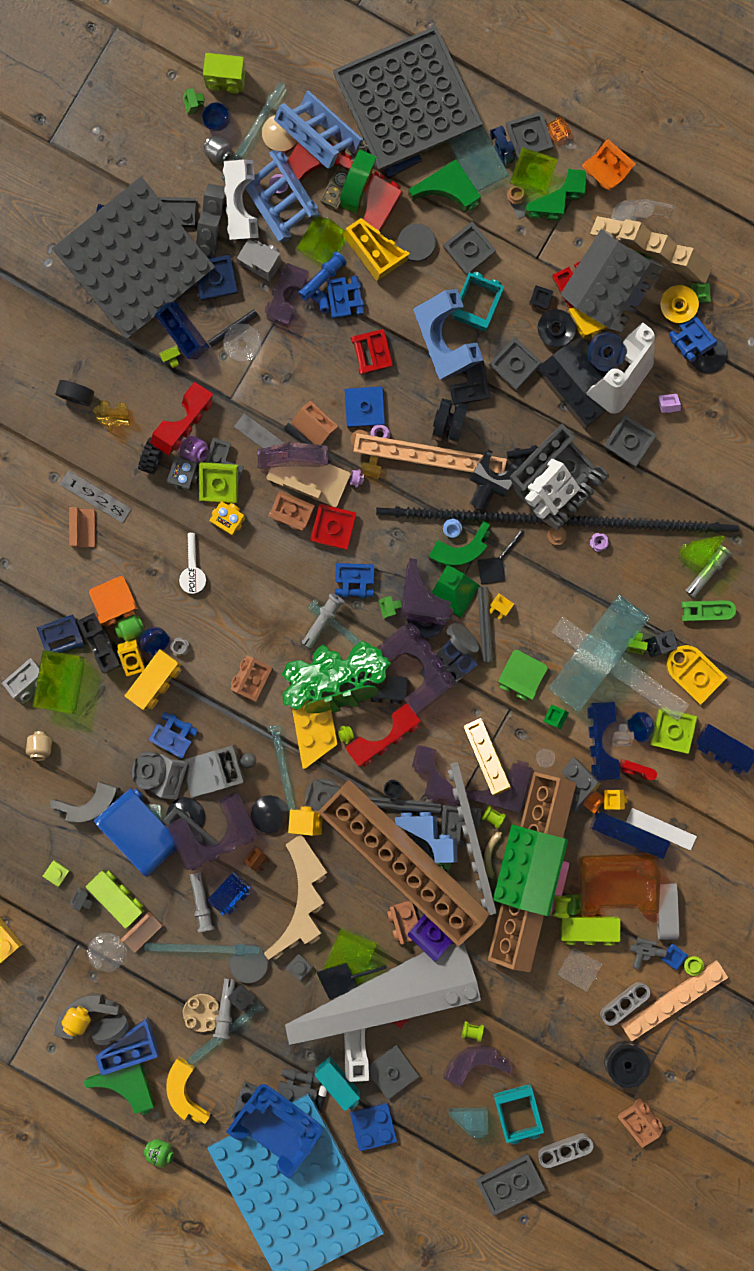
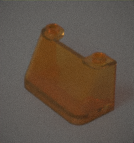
(619, 882)

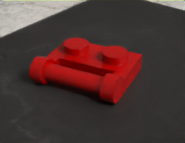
(378, 351)
(633, 768)

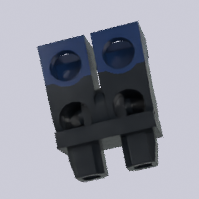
(459, 667)

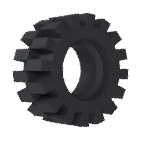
(150, 458)

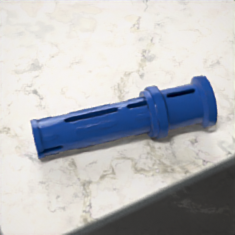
(328, 271)

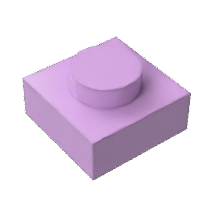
(669, 403)

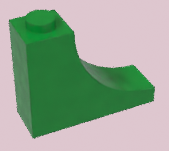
(450, 183)
(130, 1083)

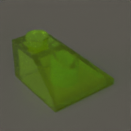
(699, 552)

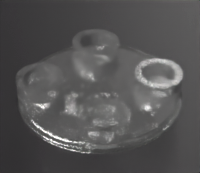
(106, 952)

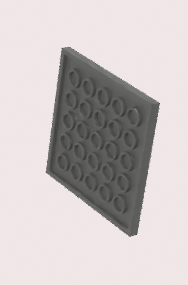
(407, 98)
(133, 257)

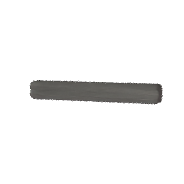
(485, 627)
(409, 805)

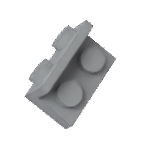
(23, 681)

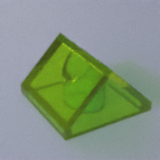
(533, 171)
(322, 239)

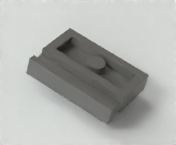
(182, 209)

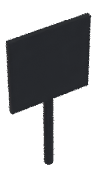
(339, 979)

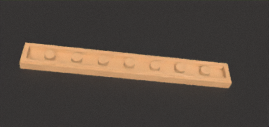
(423, 454)

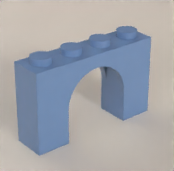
(431, 319)

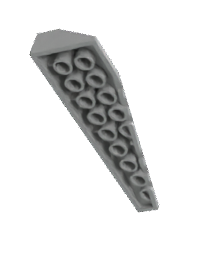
(399, 994)

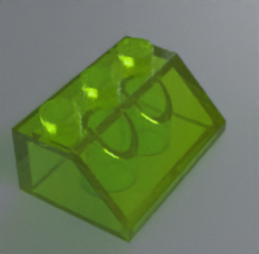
(59, 682)

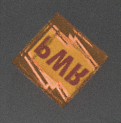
(558, 129)

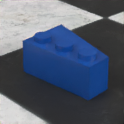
(133, 1048)

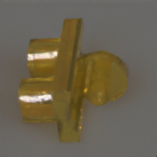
(111, 417)

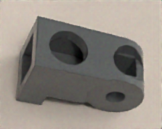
(245, 1094)

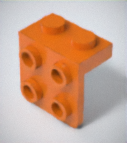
(609, 165)
(113, 601)

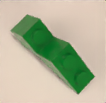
(553, 204)

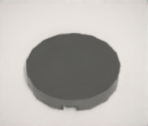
(418, 241)
(463, 639)
(149, 770)
(320, 791)
(248, 967)
(109, 1028)

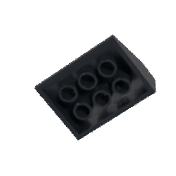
(571, 377)

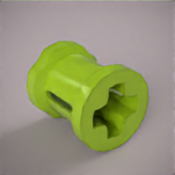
(493, 816)
(561, 906)
(472, 1031)

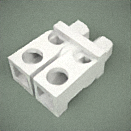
(551, 489)

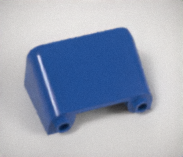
(136, 832)
(278, 1127)

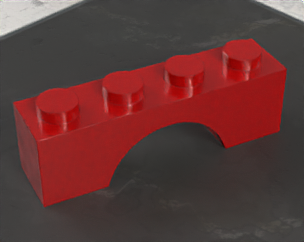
(169, 434)
(403, 720)

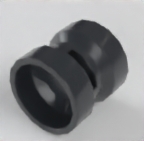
(393, 789)

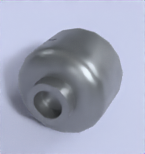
(217, 149)

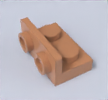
(250, 678)
(404, 918)
(641, 1123)

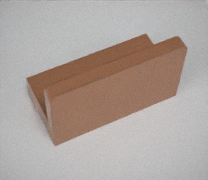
(314, 423)
(81, 527)
(142, 932)

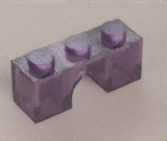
(291, 279)

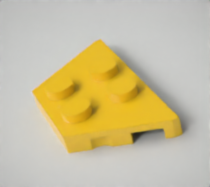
(314, 734)

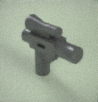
(645, 951)

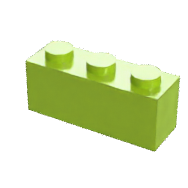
(115, 898)
(590, 929)

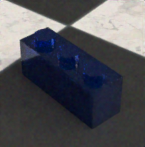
(182, 330)
(725, 749)

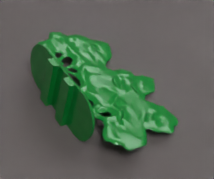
(329, 673)

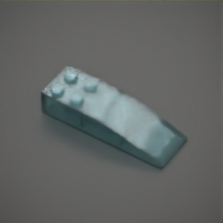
(598, 653)

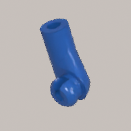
(322, 299)

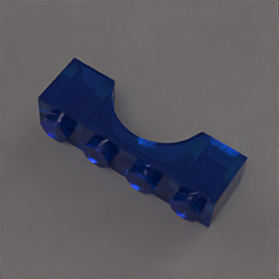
(601, 717)
(630, 834)

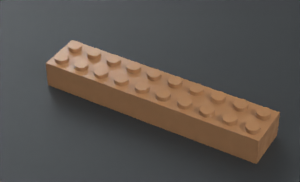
(404, 863)
(519, 929)

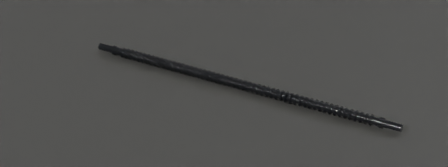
(713, 527)

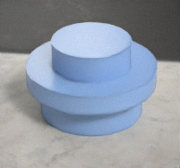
(452, 528)

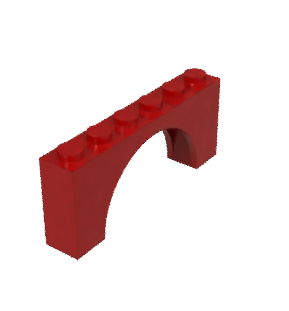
(380, 194)

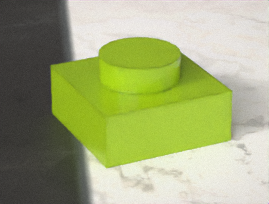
(56, 873)

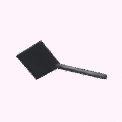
(492, 569)

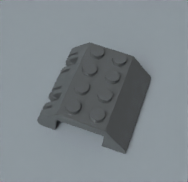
(610, 281)
(562, 449)

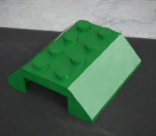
(530, 870)

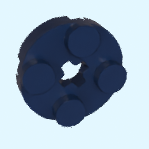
(502, 146)
(596, 349)

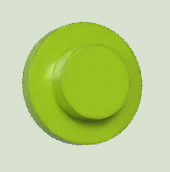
(346, 734)
(694, 966)

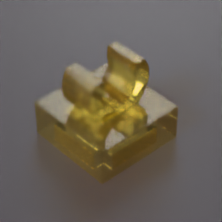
(371, 468)

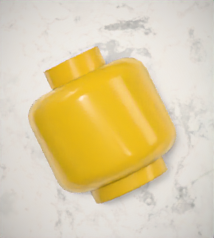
(76, 1021)

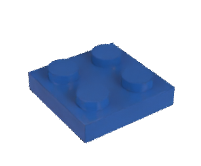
(373, 1126)

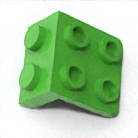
(522, 675)

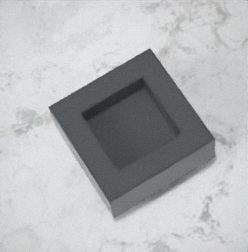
(299, 966)

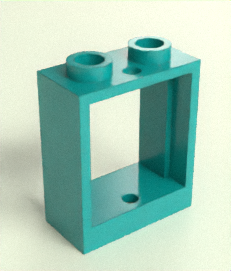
(473, 320)
(337, 1085)
(514, 1094)

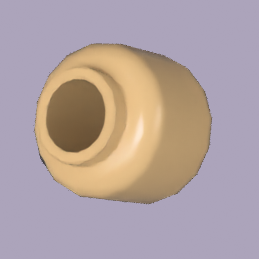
(38, 746)

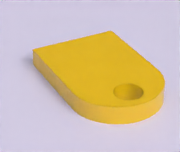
(695, 674)

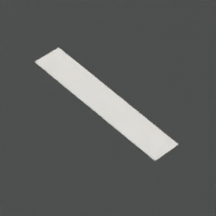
(661, 829)

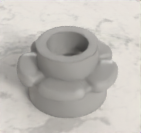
(174, 647)

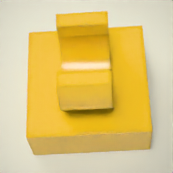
(502, 605)
(614, 799)

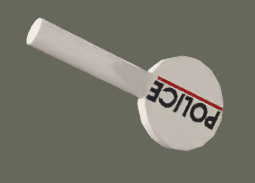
(192, 579)

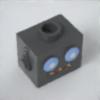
(183, 474)

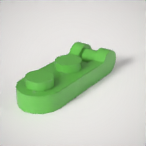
(708, 610)

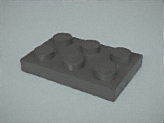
(510, 1184)

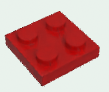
(333, 526)

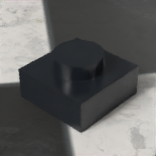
(541, 297)

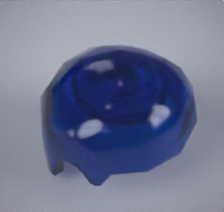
(216, 116)
(153, 640)
(642, 726)

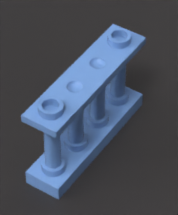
(309, 138)
(262, 198)

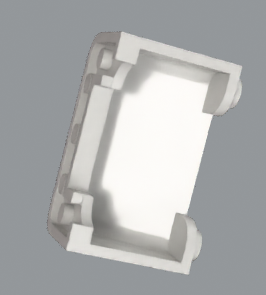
(618, 387)

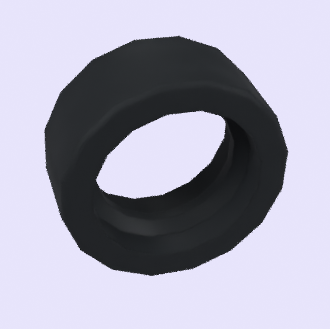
(74, 392)

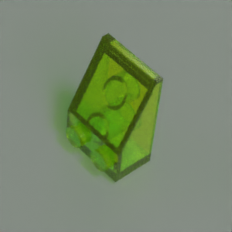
(353, 950)

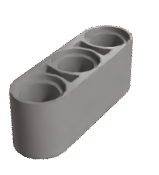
(668, 913)
(635, 1001)
(575, 1151)

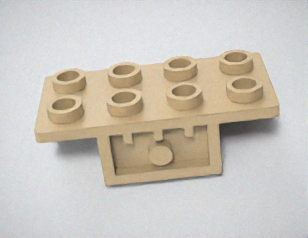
(320, 483)

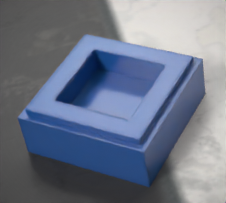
(674, 956)

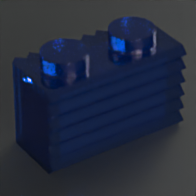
(229, 893)

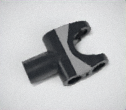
(489, 481)

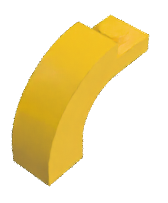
(177, 1092)

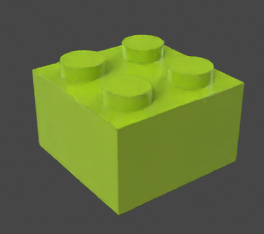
(224, 72)

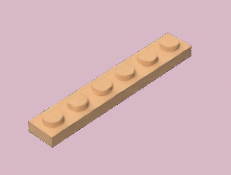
(673, 1001)

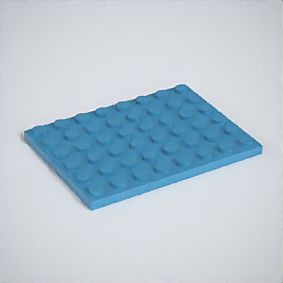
(300, 1218)

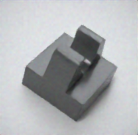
(80, 899)

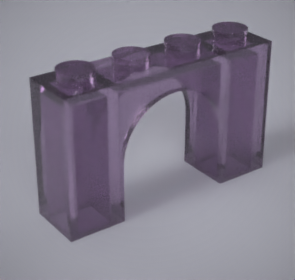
(436, 680)
(238, 831)

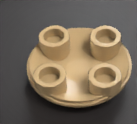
(276, 137)
(200, 1012)

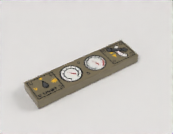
(333, 191)

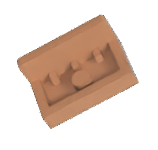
(291, 511)

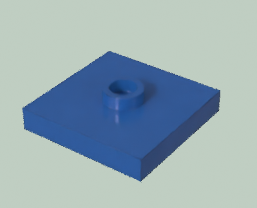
(364, 406)

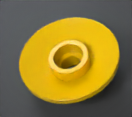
(680, 294)

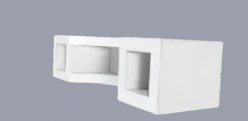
(237, 177)
(355, 1056)

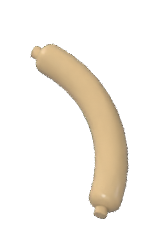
(488, 853)

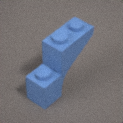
(426, 828)

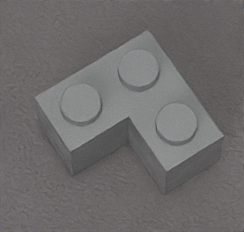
(260, 259)

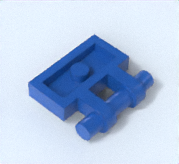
(339, 299)
(698, 336)
(357, 574)
(170, 740)

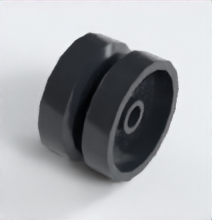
(449, 421)
(625, 1052)

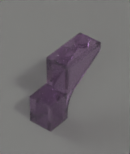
(436, 785)

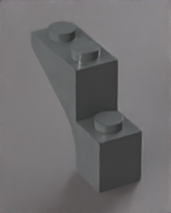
(210, 219)

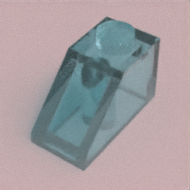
(471, 1120)

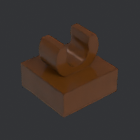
(255, 859)

